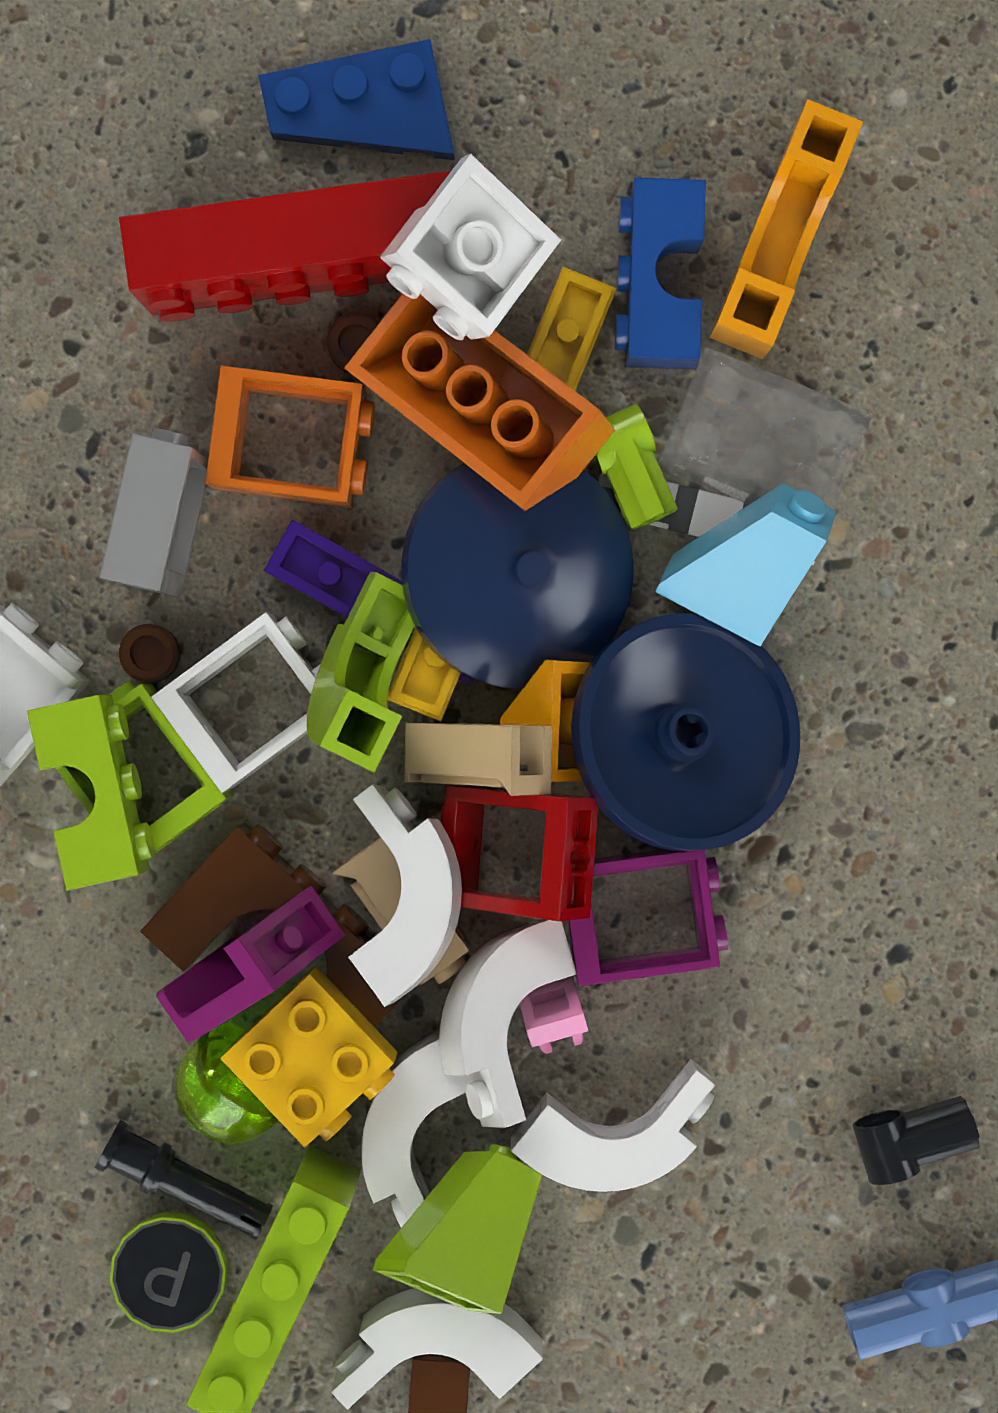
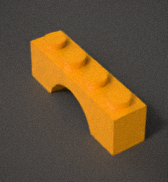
(785, 229)

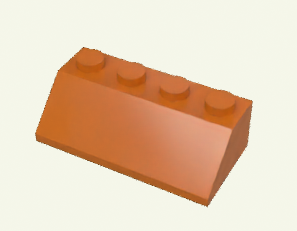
(482, 402)

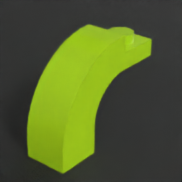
(353, 680)

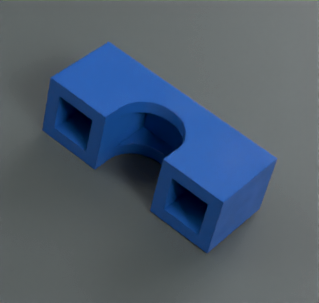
(661, 221)

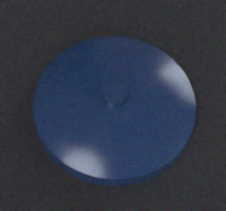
(513, 585)
(685, 733)

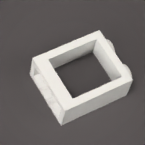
(196, 729)

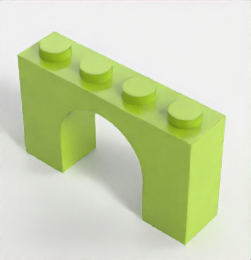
(276, 1285)

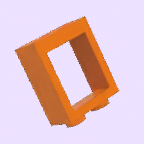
(230, 428)

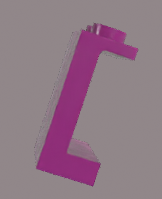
(250, 966)

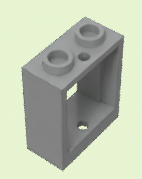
(156, 513)

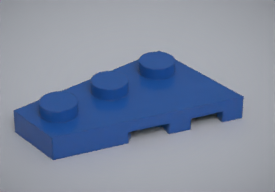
(364, 100)

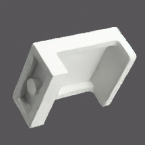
(29, 679)

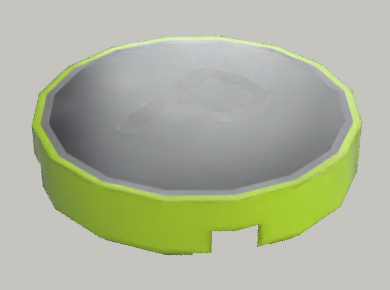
(169, 1272)

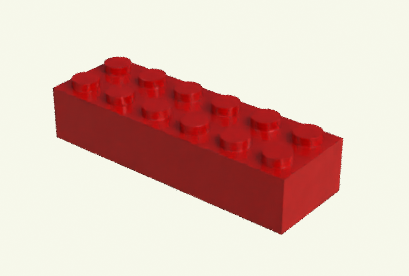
(268, 246)

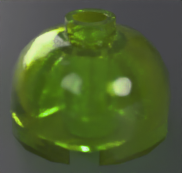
(213, 1096)

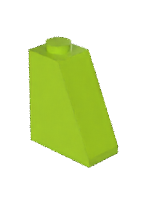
(467, 1232)

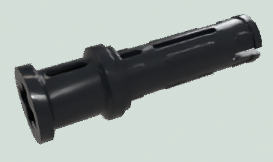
(158, 1169)

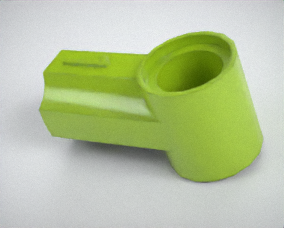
(633, 469)

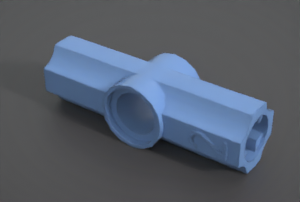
(927, 1310)

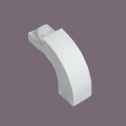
(428, 899)
(481, 1009)
(393, 1121)
(620, 1155)
(416, 1323)

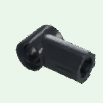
(900, 1142)

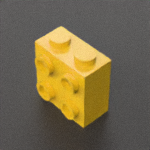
(312, 1058)

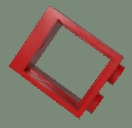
(566, 851)

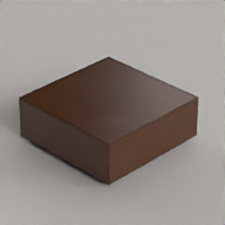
(438, 1385)

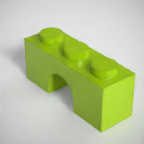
(89, 738)

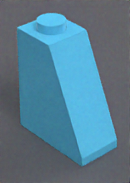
(750, 562)

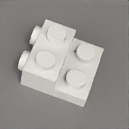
(469, 251)

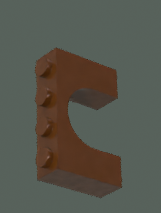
(247, 877)

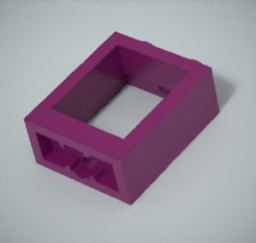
(709, 929)

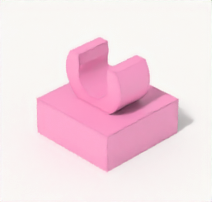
(553, 1014)

